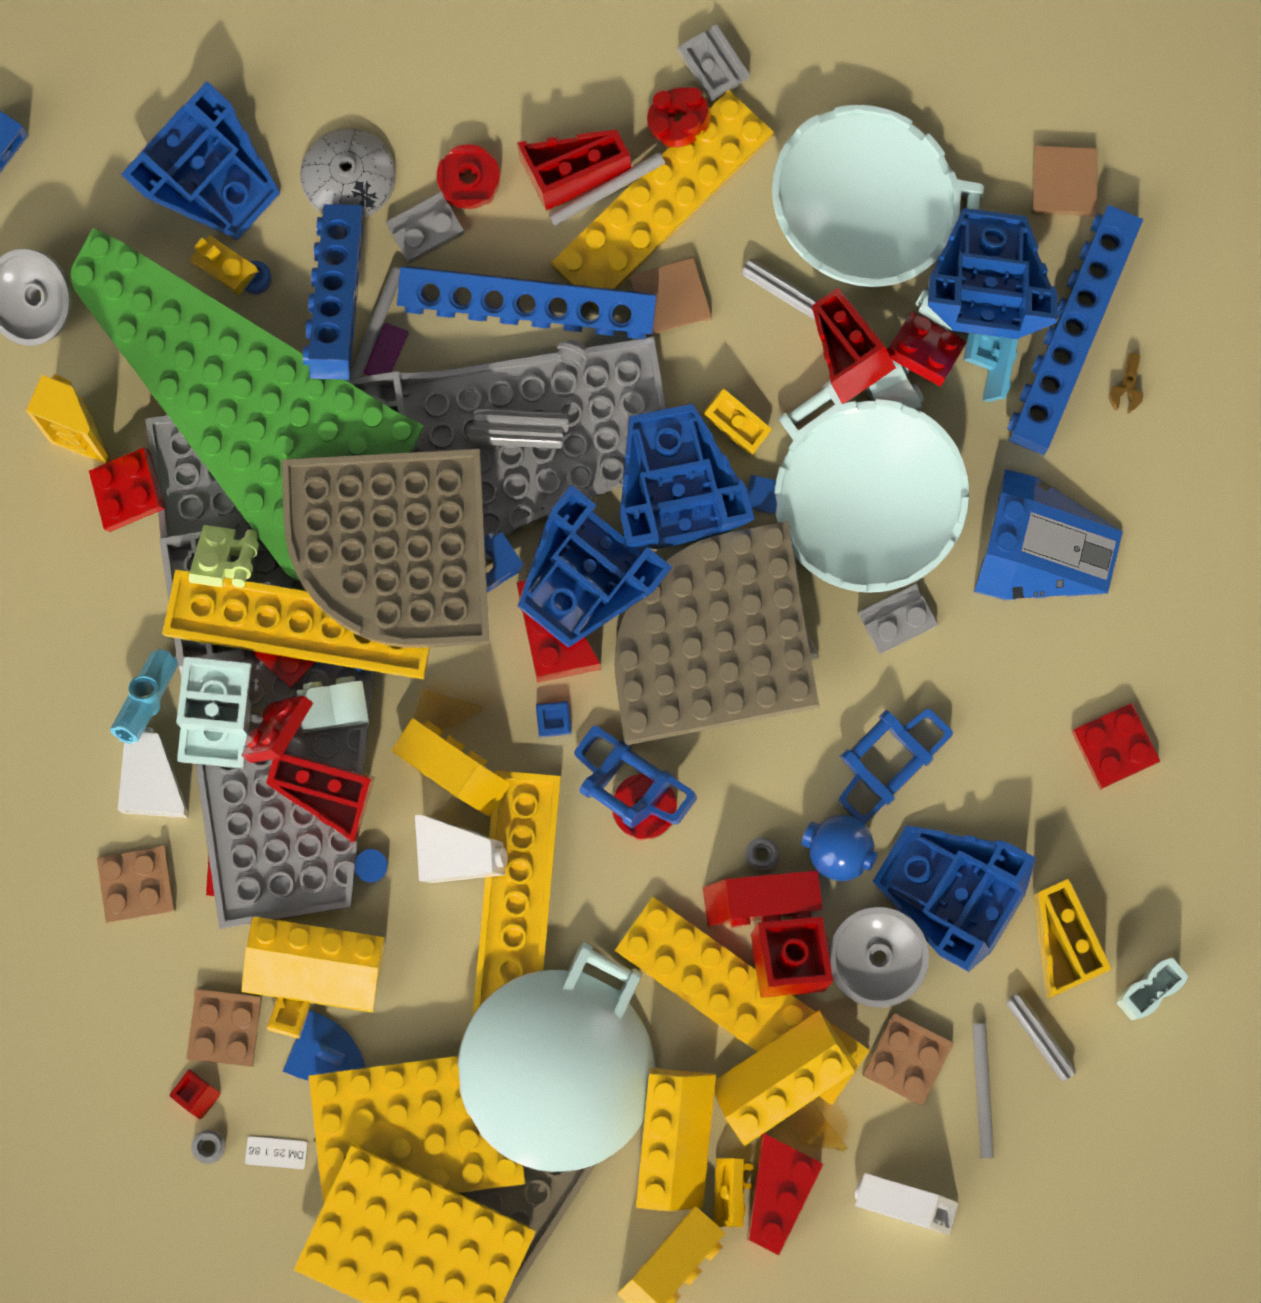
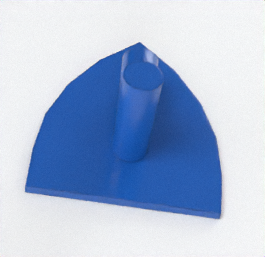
(322, 1049)

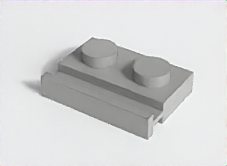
(713, 63)
(424, 227)
(897, 619)

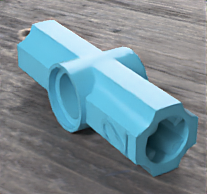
(137, 709)

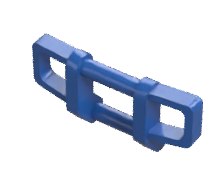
(921, 757)
(600, 778)

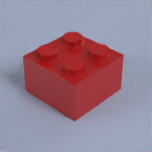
(791, 957)

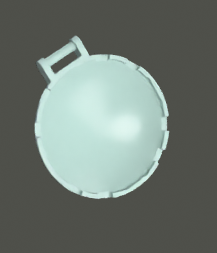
(867, 195)
(870, 492)
(558, 1066)

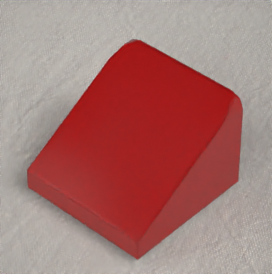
(194, 1094)

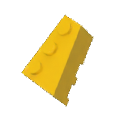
(449, 766)
(1066, 940)
(675, 1261)

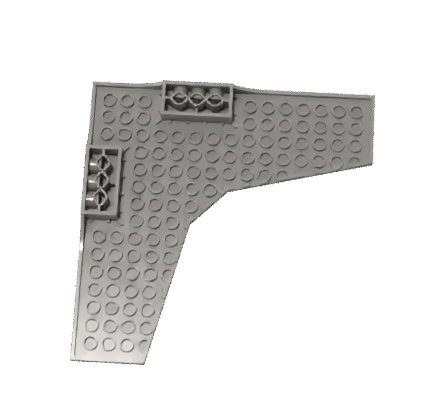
(261, 846)

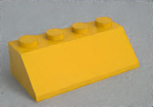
(65, 418)
(313, 964)
(783, 1077)
(675, 1140)

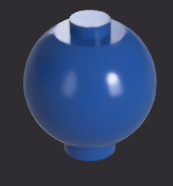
(840, 847)

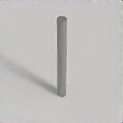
(606, 189)
(375, 324)
(983, 1091)

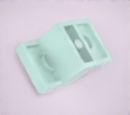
(214, 712)

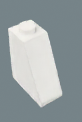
(149, 779)
(455, 853)
(906, 1203)

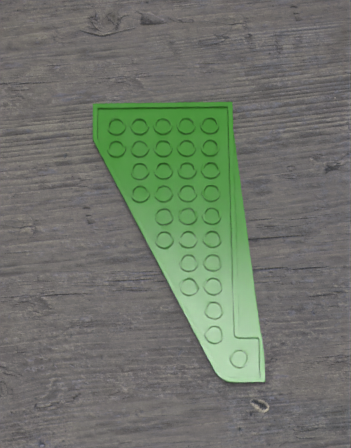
(230, 384)

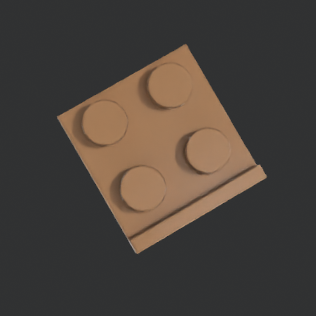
(1065, 181)
(679, 293)
(136, 884)
(224, 1027)
(908, 1059)

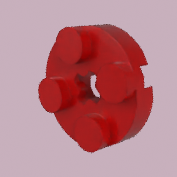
(672, 102)
(481, 164)
(629, 793)

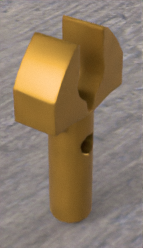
(1128, 385)

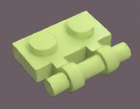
(213, 557)

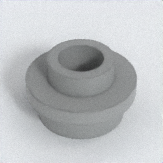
(572, 353)
(761, 843)
(200, 1139)

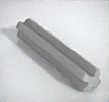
(779, 287)
(521, 419)
(515, 437)
(1041, 1037)

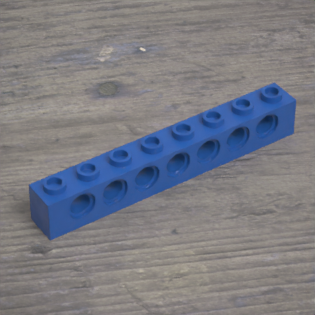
(1122, 230)
(414, 280)

